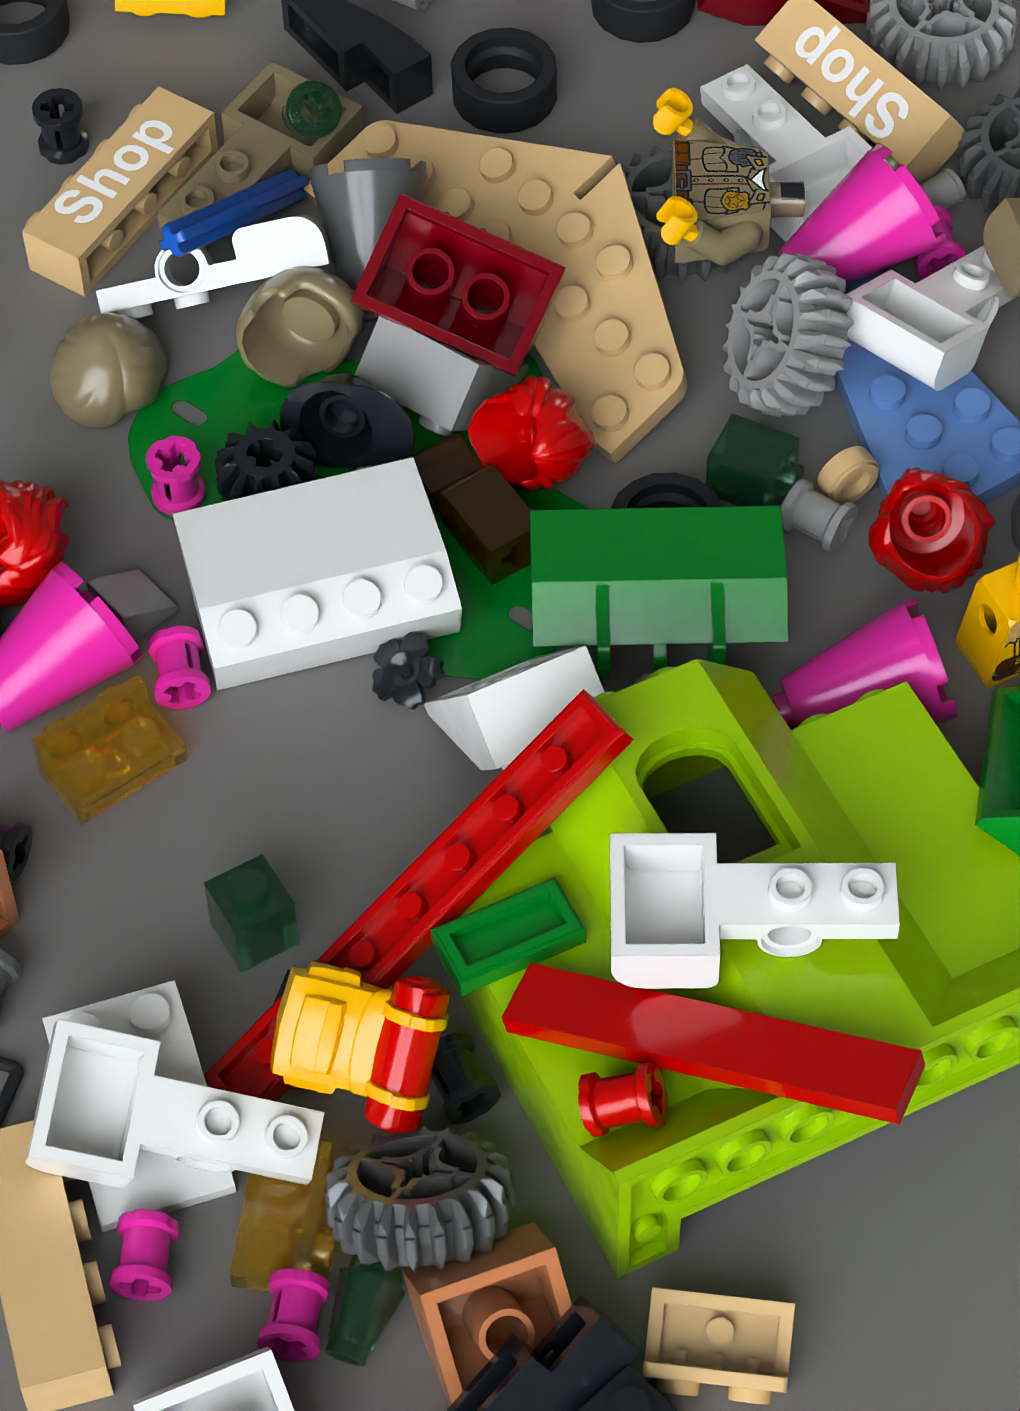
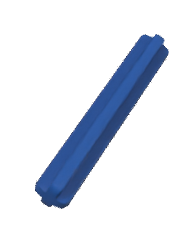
(233, 212)

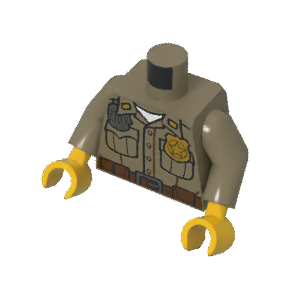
(718, 190)

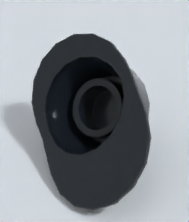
(348, 422)

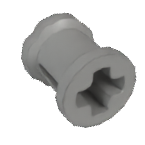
(818, 516)

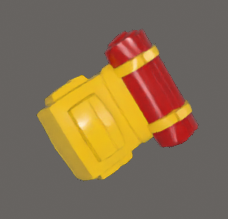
(361, 1040)

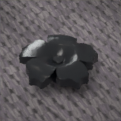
(406, 670)

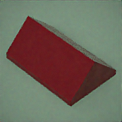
(458, 285)

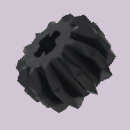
(263, 461)

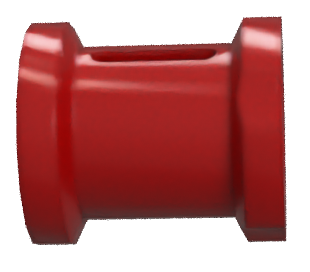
(623, 1099)

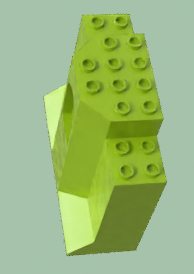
(833, 790)

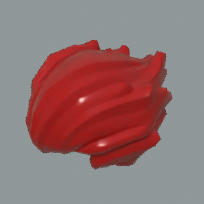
(531, 435)
(930, 531)
(28, 538)

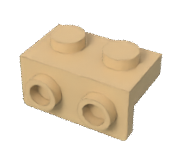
(718, 1343)

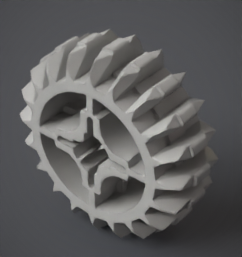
(942, 37)
(787, 335)

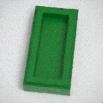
(508, 936)

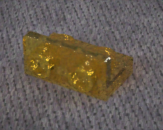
(107, 750)
(283, 1226)

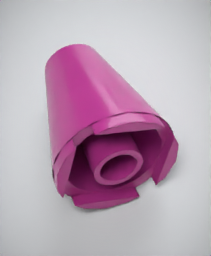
(869, 220)
(59, 648)
(875, 656)

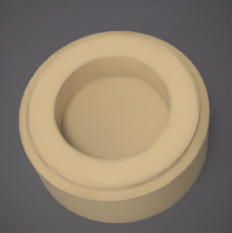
(848, 475)

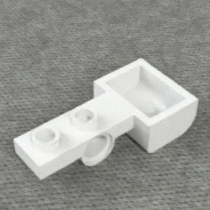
(794, 147)
(259, 251)
(929, 325)
(678, 903)
(107, 1104)

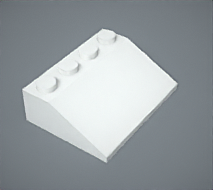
(317, 572)

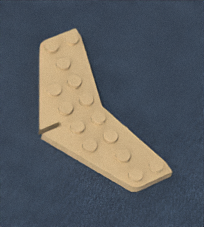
(608, 320)

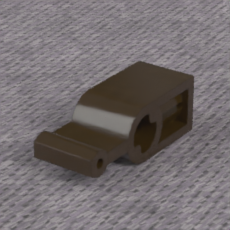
(477, 507)

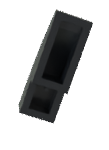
(360, 49)
(557, 1375)

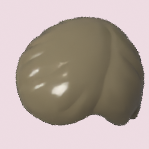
(298, 325)
(106, 369)

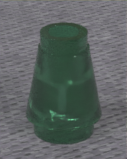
(322, 105)
(362, 1309)

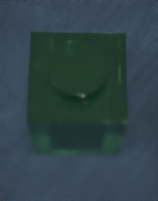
(753, 464)
(252, 913)

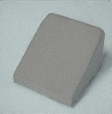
(133, 600)

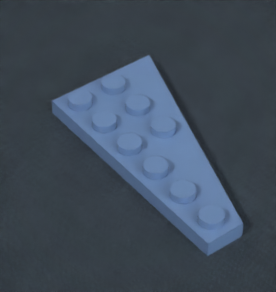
(911, 425)

